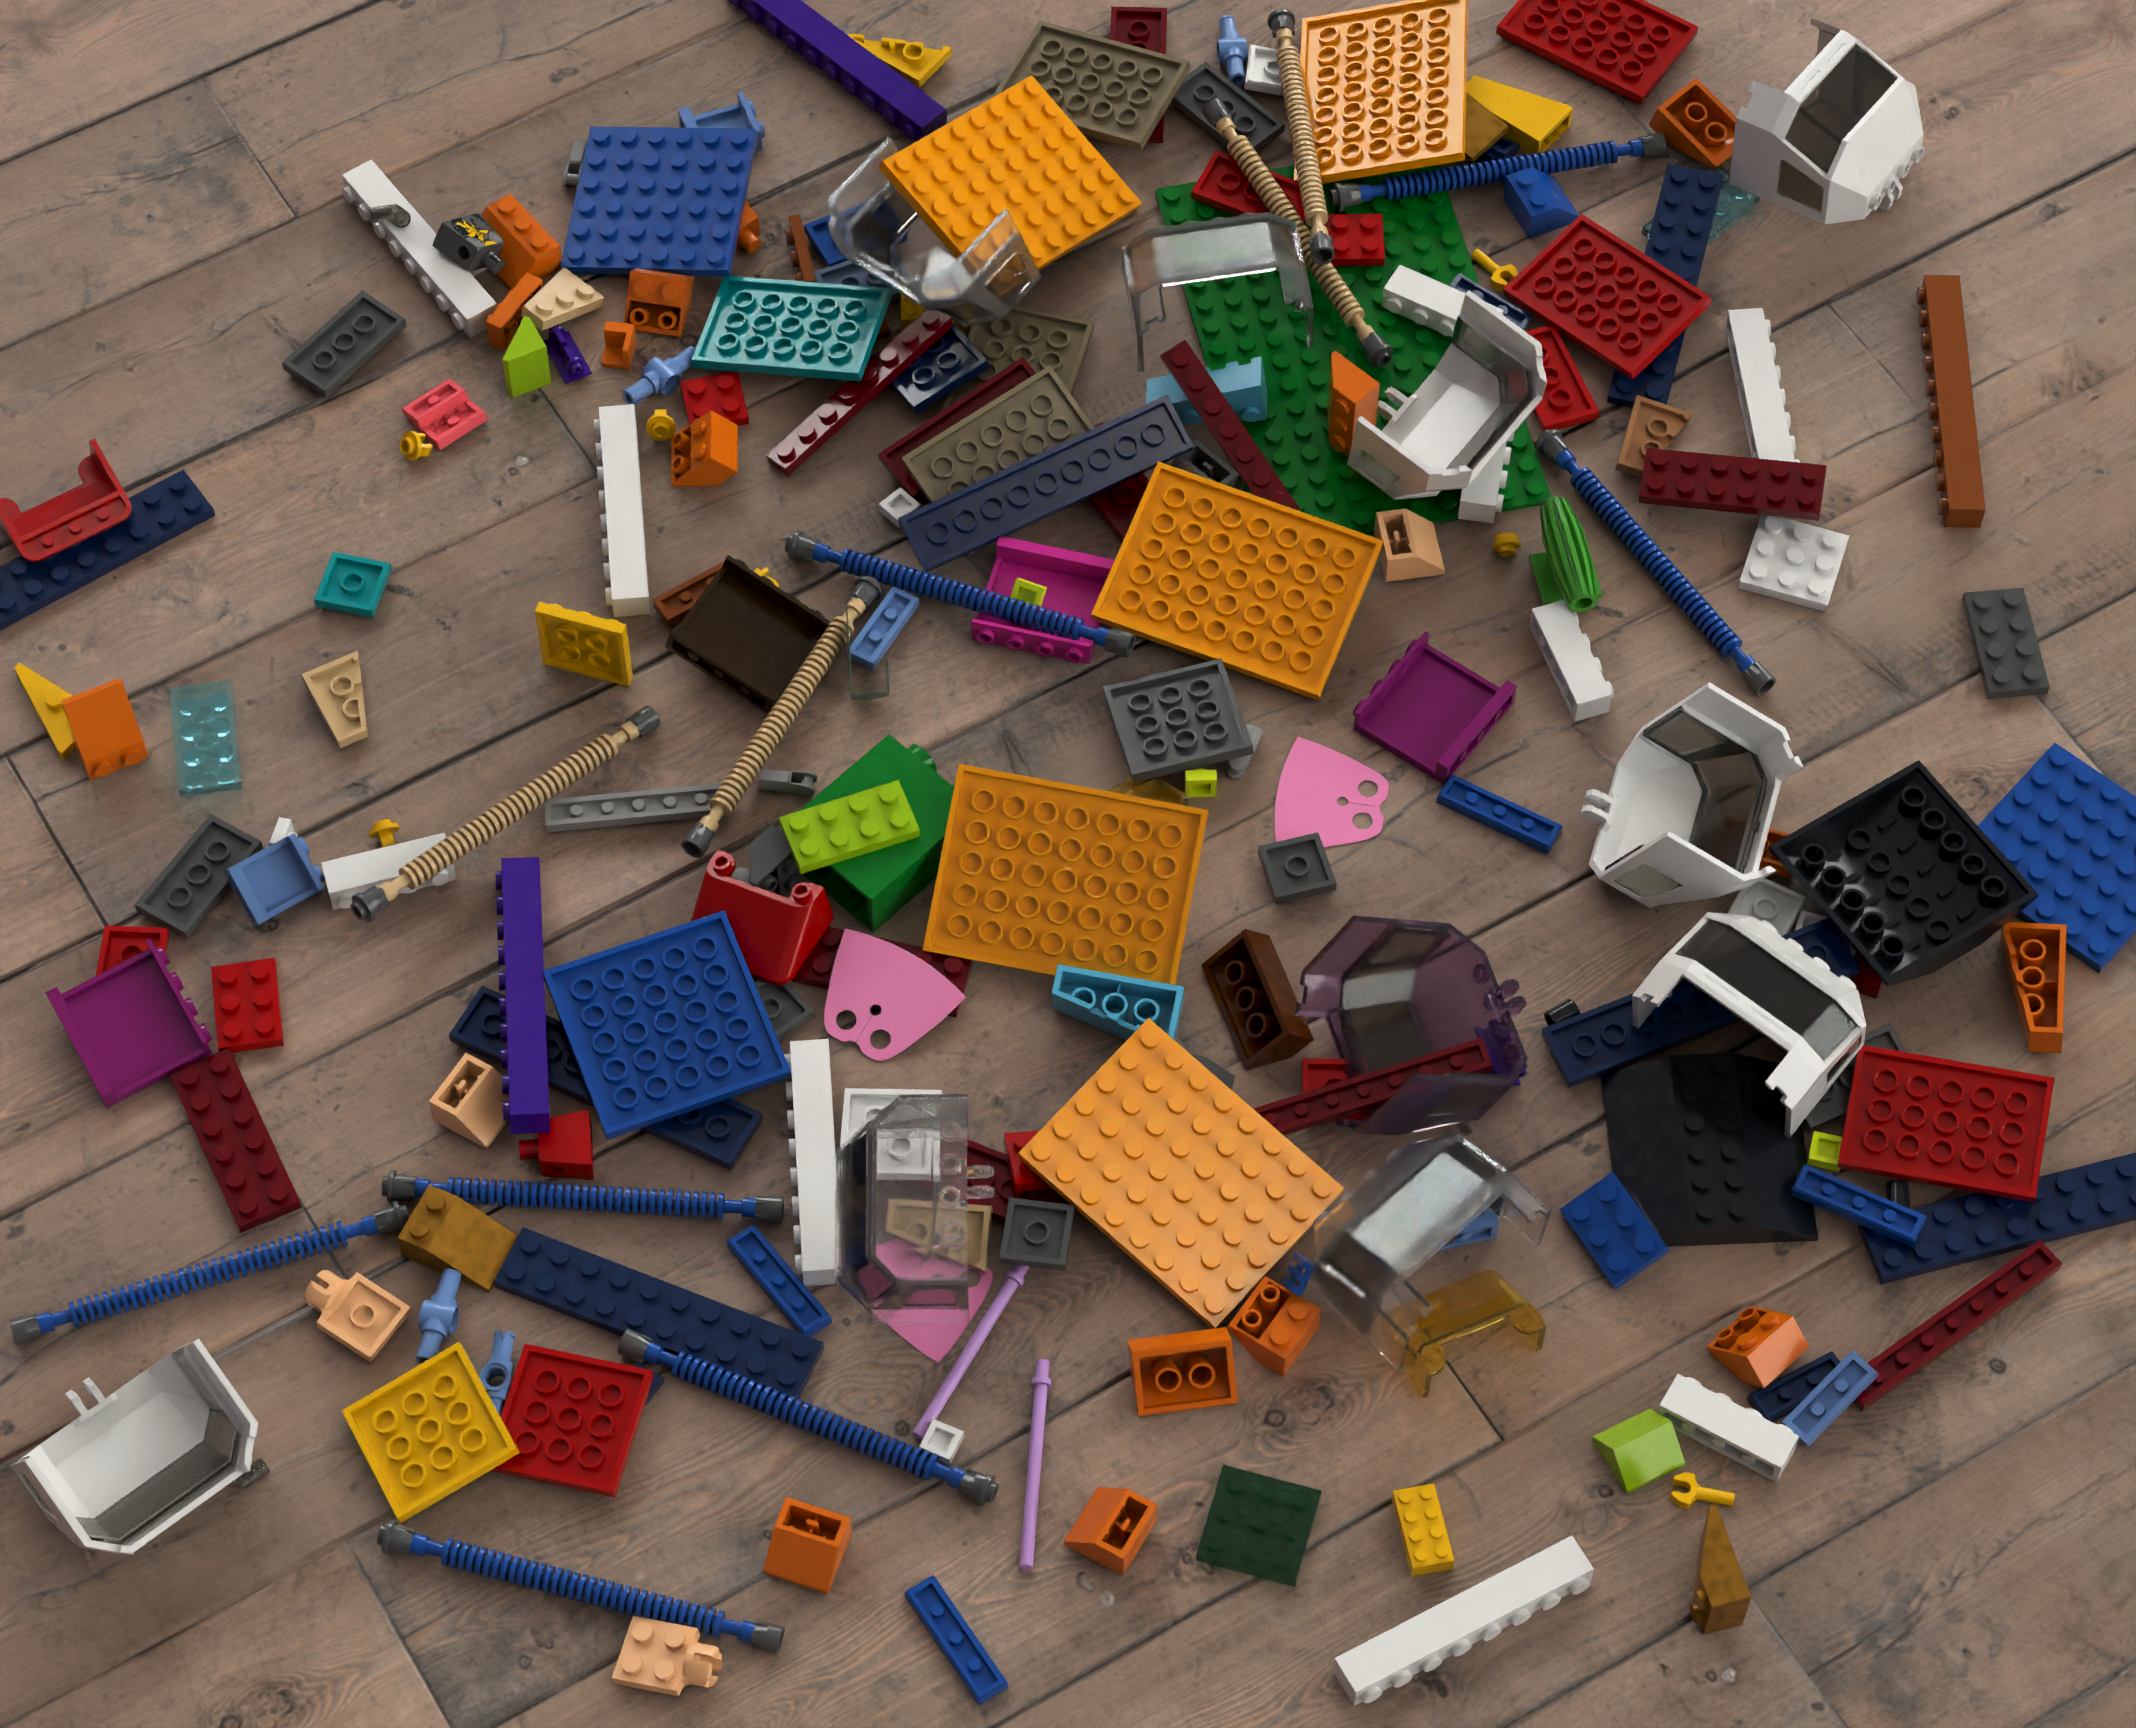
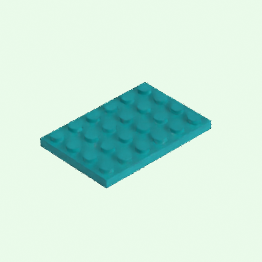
(792, 328)

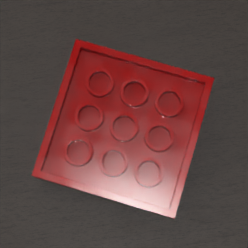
(573, 1419)

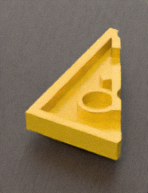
(907, 58)
(47, 703)

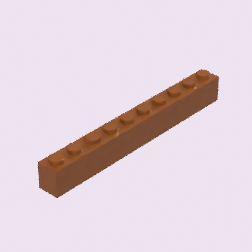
(1951, 401)

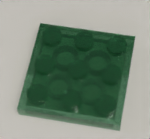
(1259, 1525)

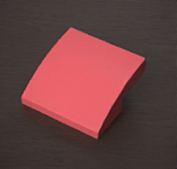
(444, 414)

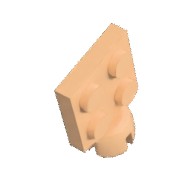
(356, 1312)
(665, 1658)

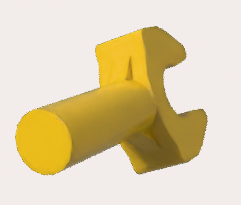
(1497, 272)
(1697, 1492)

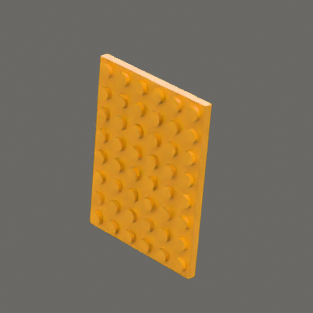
(1386, 87)
(1015, 157)
(1238, 580)
(1064, 877)
(1180, 1173)

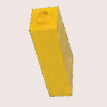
(1531, 119)

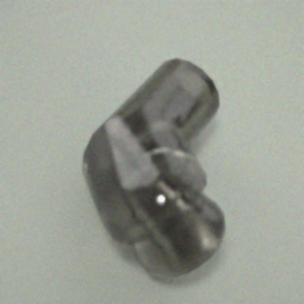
(392, 213)
(257, 1470)

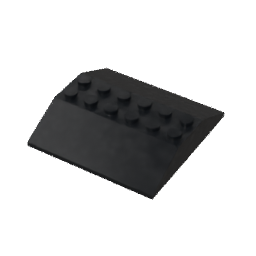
(1905, 875)
(1707, 1150)

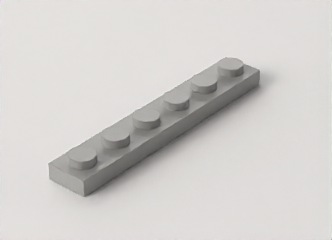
(629, 807)

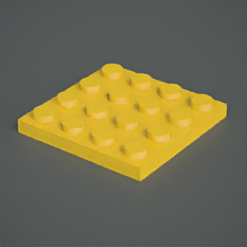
(430, 1432)

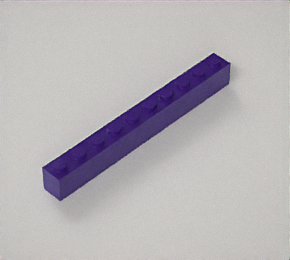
(848, 64)
(524, 996)

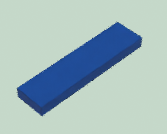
(1499, 814)
(1858, 1205)
(779, 1281)
(956, 1640)

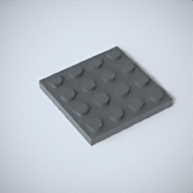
(1177, 720)

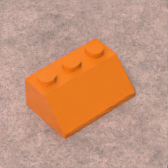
(525, 242)
(1350, 395)
(1182, 1371)

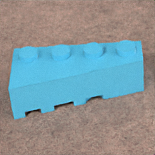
(1240, 384)
(1116, 1001)

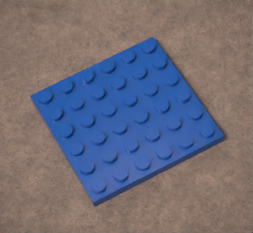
(660, 200)
(2077, 849)
(666, 1024)

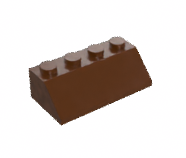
(1256, 1000)

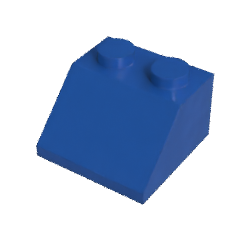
(1537, 202)

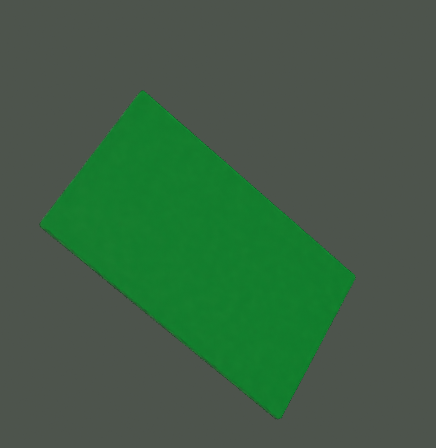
(1250, 320)

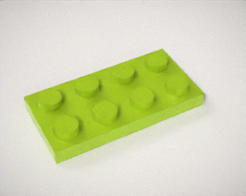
(849, 827)

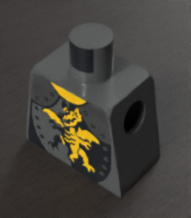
(471, 243)

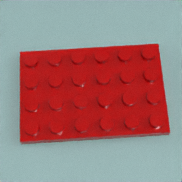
(1607, 41)
(1607, 296)
(1946, 1123)

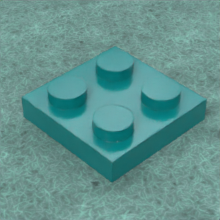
(353, 584)

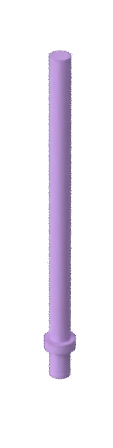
(1013, 1280)
(1040, 1384)

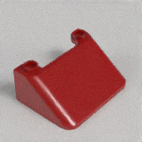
(69, 516)
(770, 928)

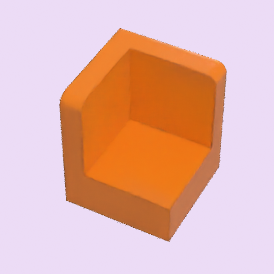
(619, 345)

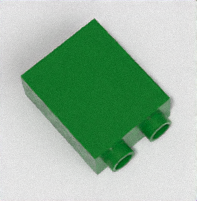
(887, 879)

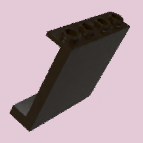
(747, 634)

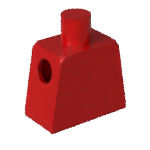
(565, 1149)

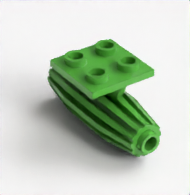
(1567, 565)

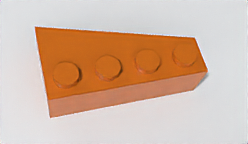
(2037, 976)

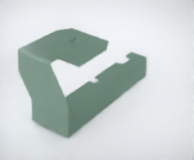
(879, 694)

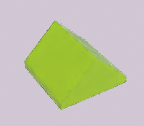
(526, 361)
(1640, 1449)

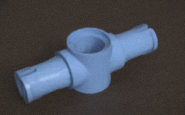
(1232, 50)
(659, 377)
(439, 1315)
(499, 1365)

